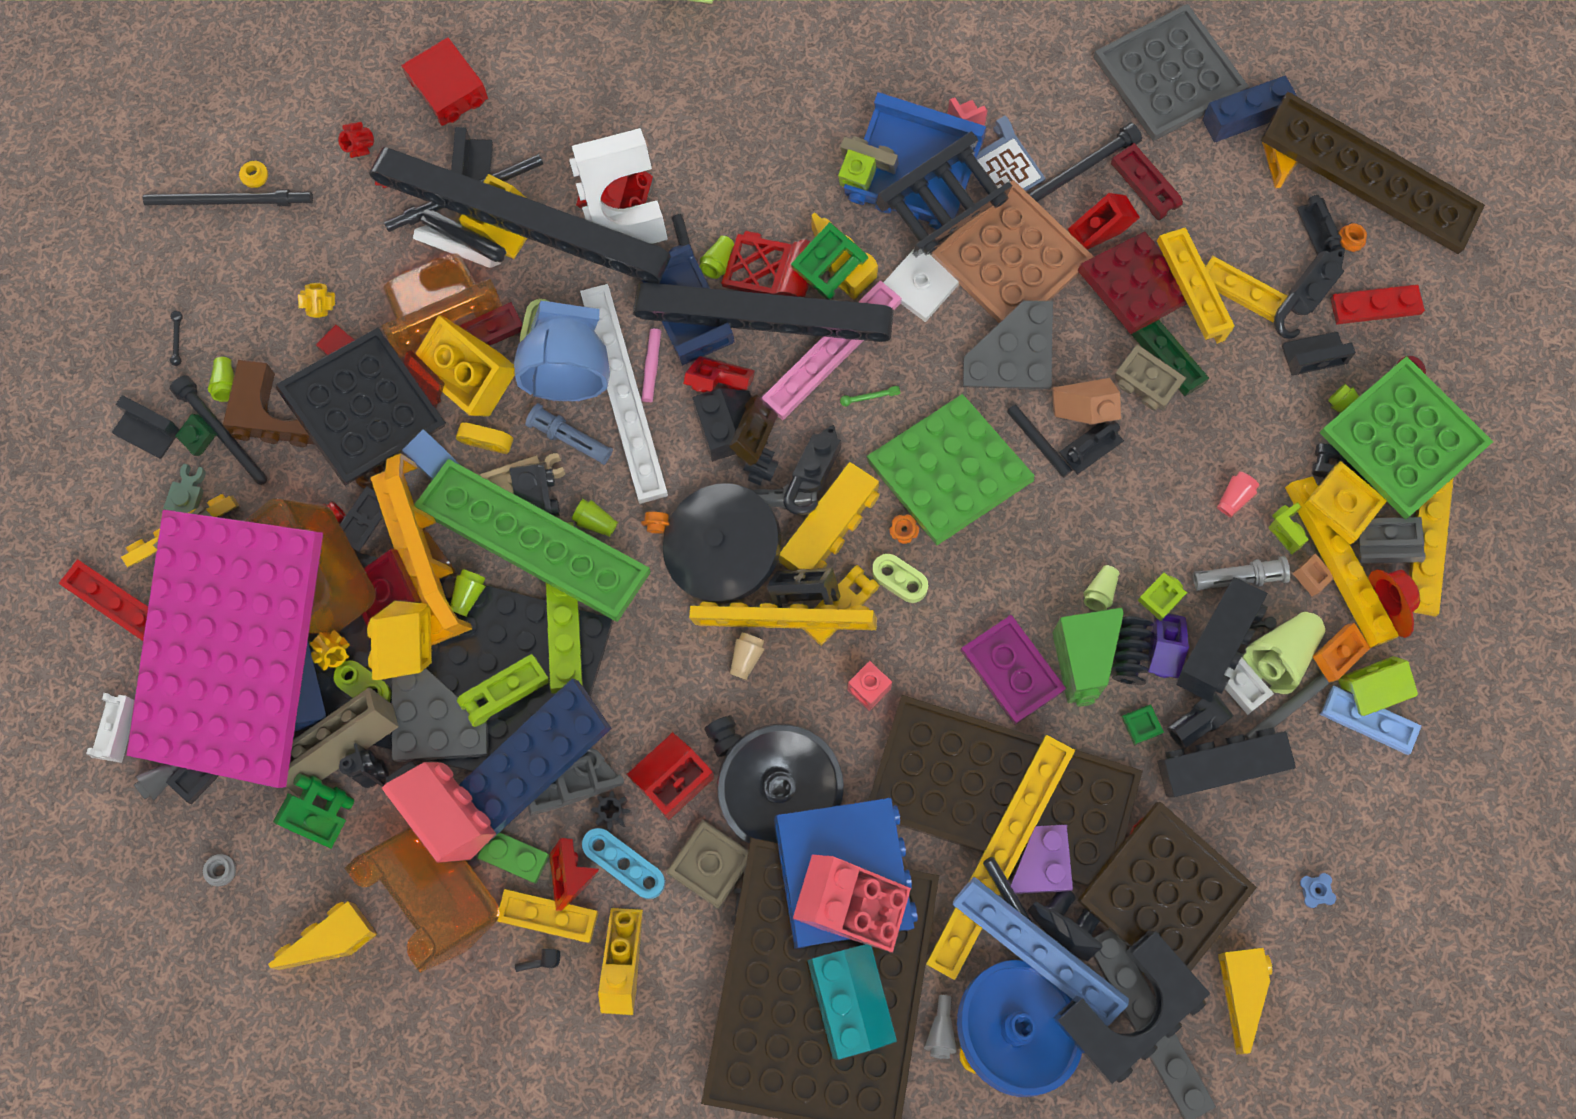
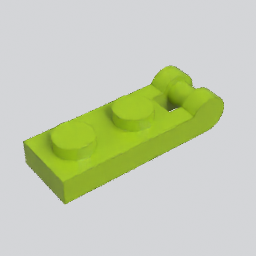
(503, 689)

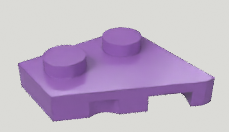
(1045, 862)

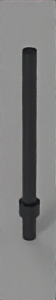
(281, 197)
(412, 215)

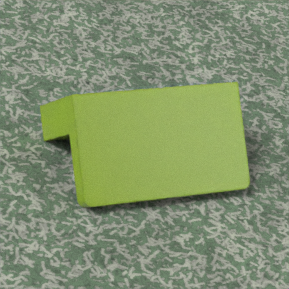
(1380, 685)

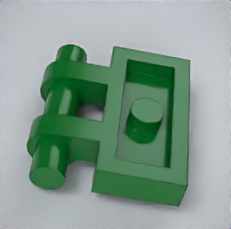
(310, 820)

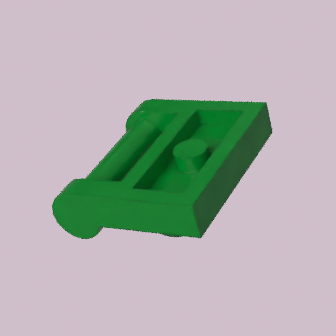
(822, 254)

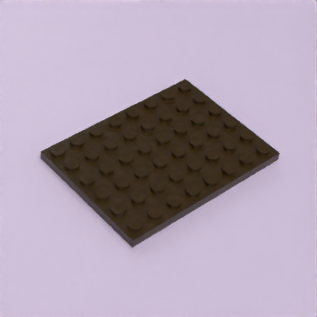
(769, 1028)

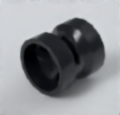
(723, 734)

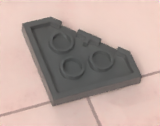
(1015, 351)
(432, 722)

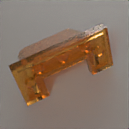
(432, 290)

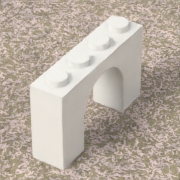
(603, 162)

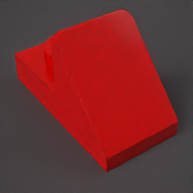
(566, 876)

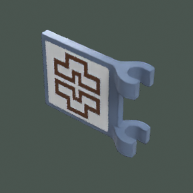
(1008, 159)

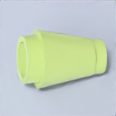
(1102, 589)

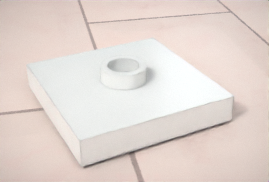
(921, 284)

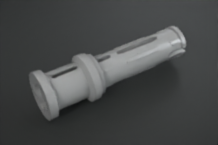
(1255, 573)

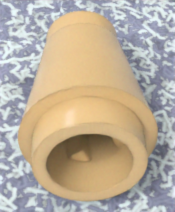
(746, 654)

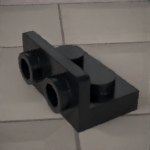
(534, 485)

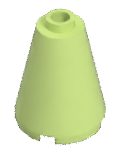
(1286, 652)

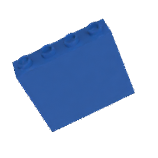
(915, 136)
(852, 832)

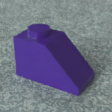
(1169, 646)

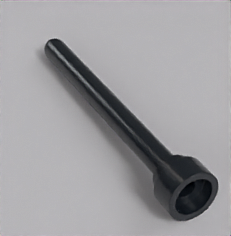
(1125, 138)
(185, 389)

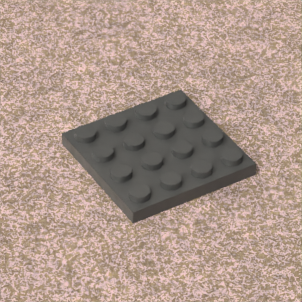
(1169, 71)

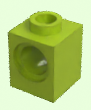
(857, 170)

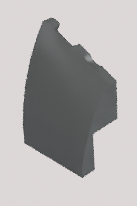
(583, 780)

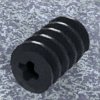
(1129, 651)

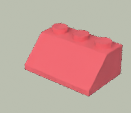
(440, 812)

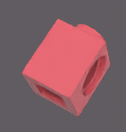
(869, 685)

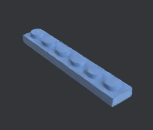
(1039, 950)

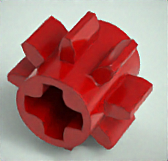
(356, 139)

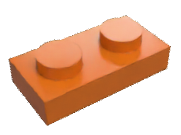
(1341, 652)

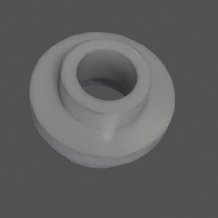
(210, 868)

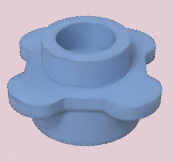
(1312, 898)

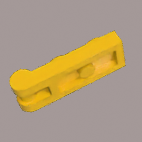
(847, 599)

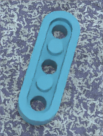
(611, 856)

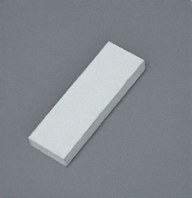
(434, 238)

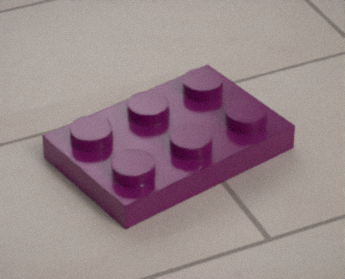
(1013, 669)

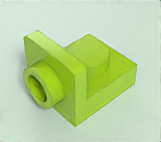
(1288, 532)
(1162, 596)

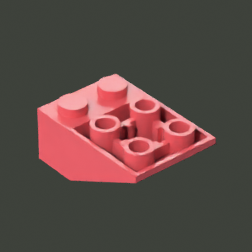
(851, 902)

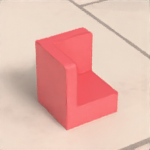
(967, 111)

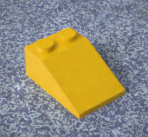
(470, 368)

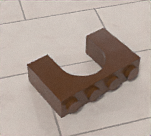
(248, 408)

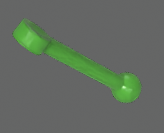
(846, 400)

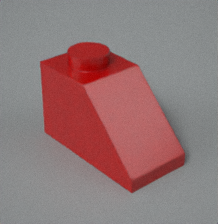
(1104, 220)

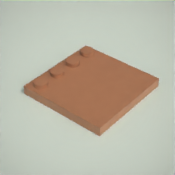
(1012, 255)

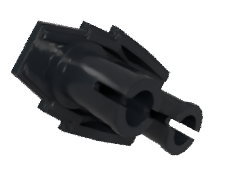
(1071, 935)

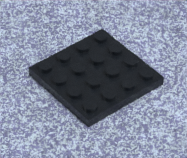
(360, 405)

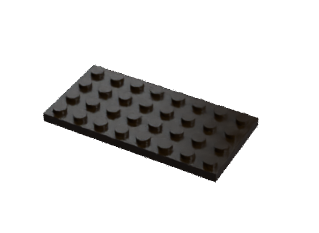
(961, 773)

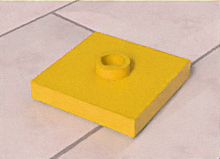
(1345, 502)

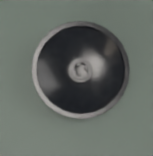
(722, 543)
(775, 774)

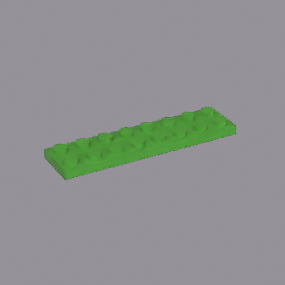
(533, 540)

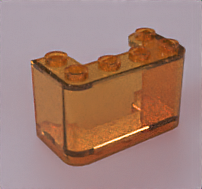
(341, 582)

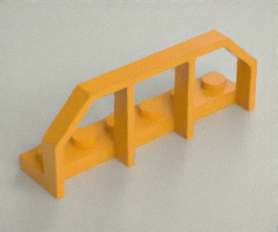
(406, 532)

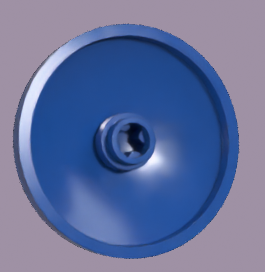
(1011, 1030)

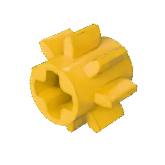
(316, 300)
(329, 650)

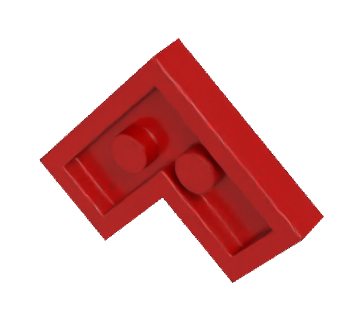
(707, 373)

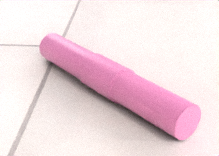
(651, 365)

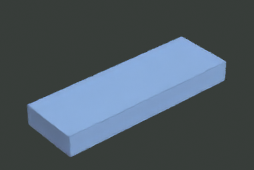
(1381, 725)

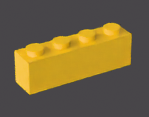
(829, 522)

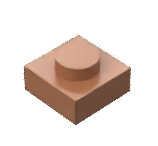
(1313, 575)

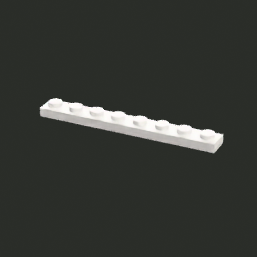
(626, 400)

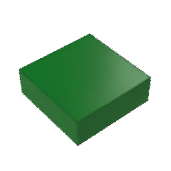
(1142, 724)

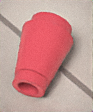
(1238, 493)

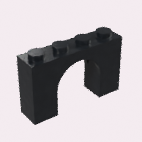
(1176, 995)

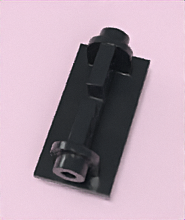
(1320, 225)
(1092, 446)
(364, 768)

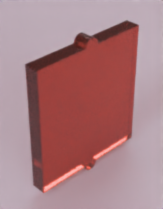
(425, 377)

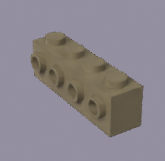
(322, 747)

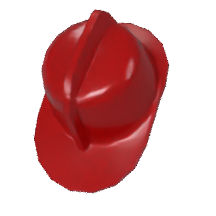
(1398, 596)

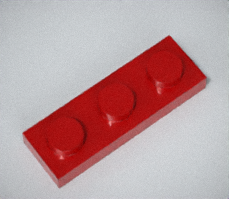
(1377, 304)

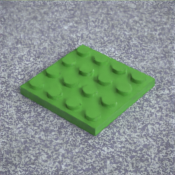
(1406, 437)
(950, 469)

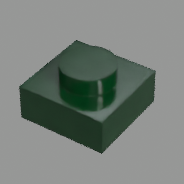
(196, 435)

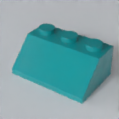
(852, 1001)

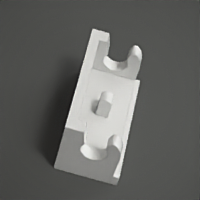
(113, 729)

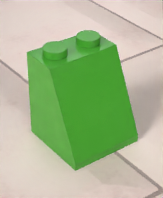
(1086, 652)

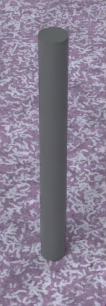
(1291, 705)

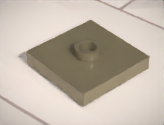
(709, 864)

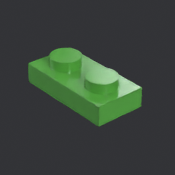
(514, 857)

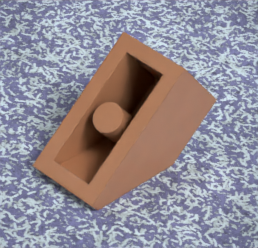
(1088, 401)

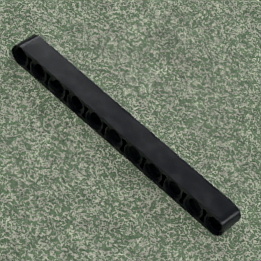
(520, 215)

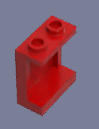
(445, 81)

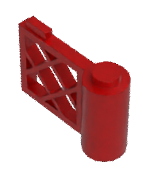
(786, 280)

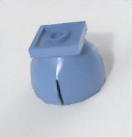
(562, 354)

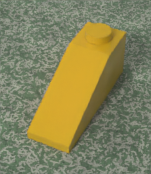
(1245, 986)

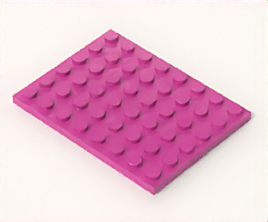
(225, 646)

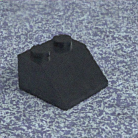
(719, 418)

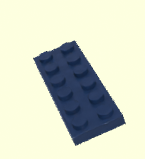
(536, 755)

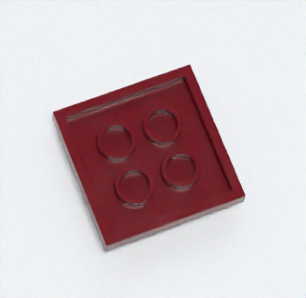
(1134, 282)

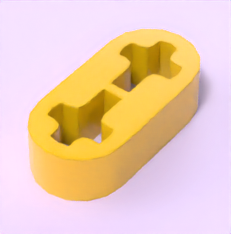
(484, 438)

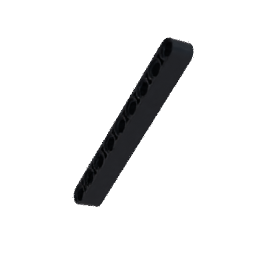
(763, 312)

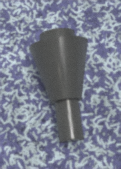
(154, 781)

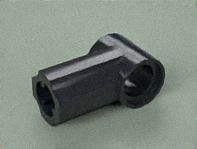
(1203, 718)

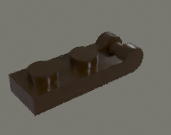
(753, 430)

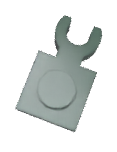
(185, 495)

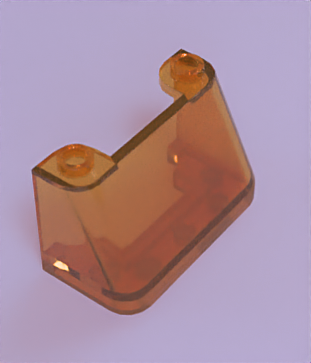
(438, 898)

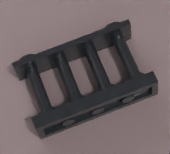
(940, 166)

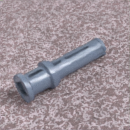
(555, 430)

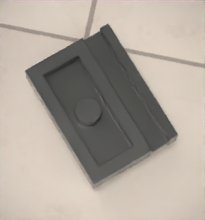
(1392, 541)

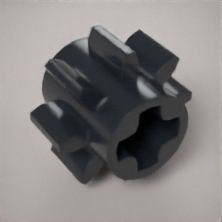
(763, 468)
(617, 818)

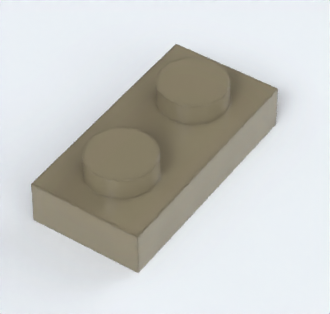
(884, 156)

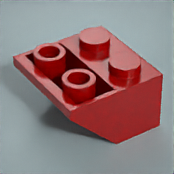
(625, 191)
(671, 775)

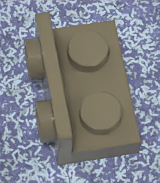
(1149, 378)

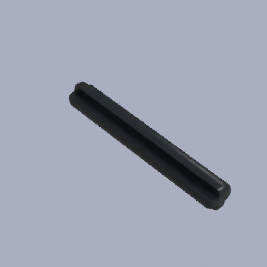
(463, 235)

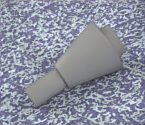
(941, 1036)

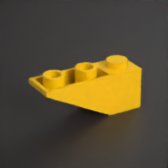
(860, 277)
(335, 937)
(620, 962)

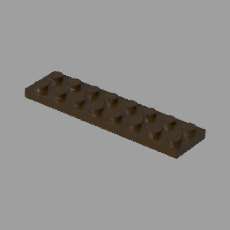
(1373, 173)

